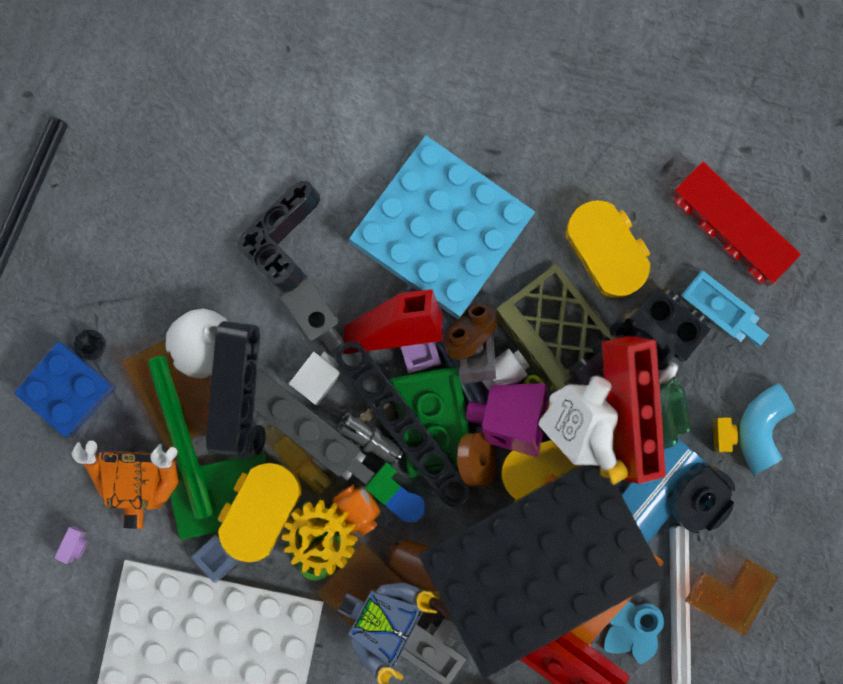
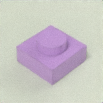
(420, 356)
(72, 545)

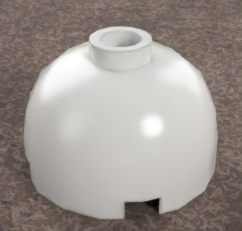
(193, 341)

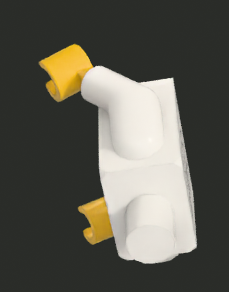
(584, 425)

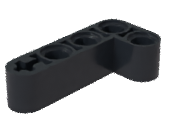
(233, 392)

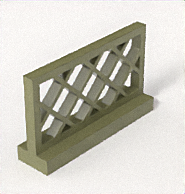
(528, 340)

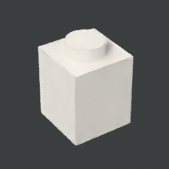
(316, 377)

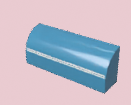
(649, 499)

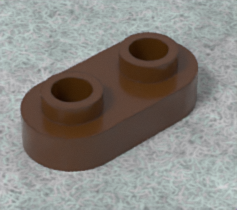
(474, 329)

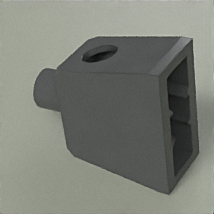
(303, 302)

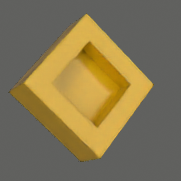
(724, 435)

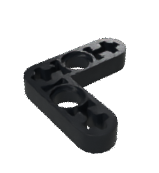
(295, 206)

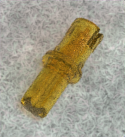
(302, 464)

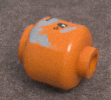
(360, 506)

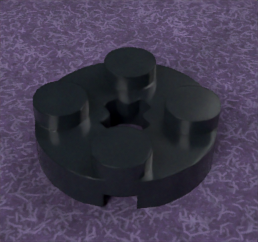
(639, 325)
(689, 490)

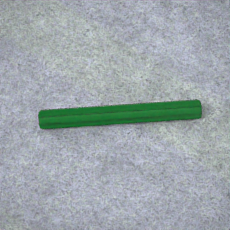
(180, 437)

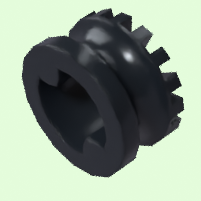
(79, 344)

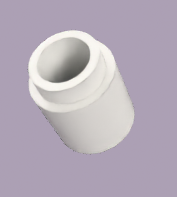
(509, 369)

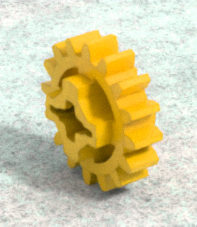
(312, 527)

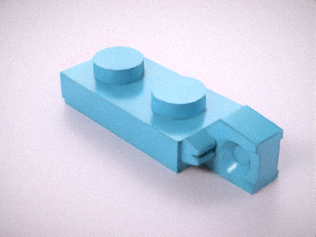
(723, 309)

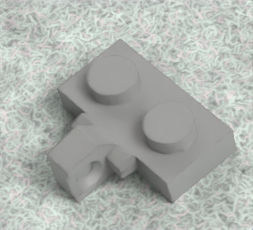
(433, 651)

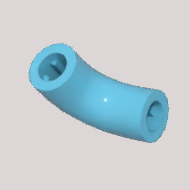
(758, 425)

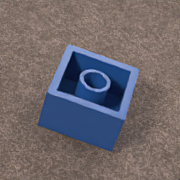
(64, 390)

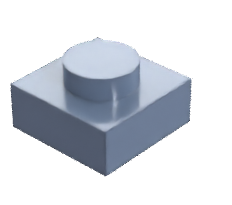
(214, 559)

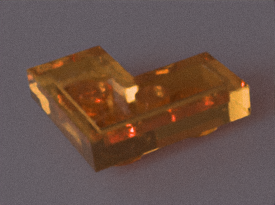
(739, 603)

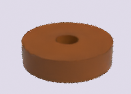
(476, 460)

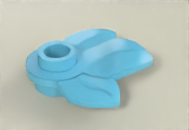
(629, 635)

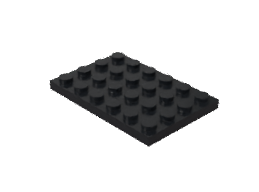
(540, 567)

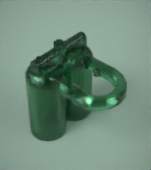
(673, 412)

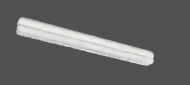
(679, 608)

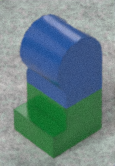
(404, 504)

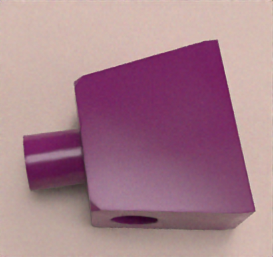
(512, 416)

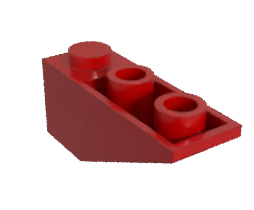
(399, 322)

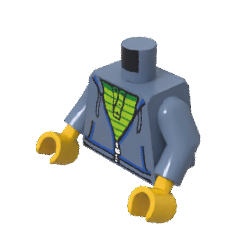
(385, 625)

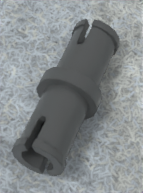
(370, 439)

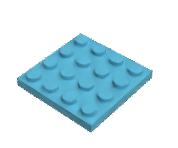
(441, 226)

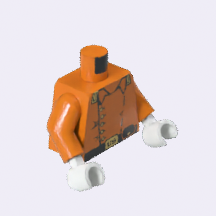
(130, 479)

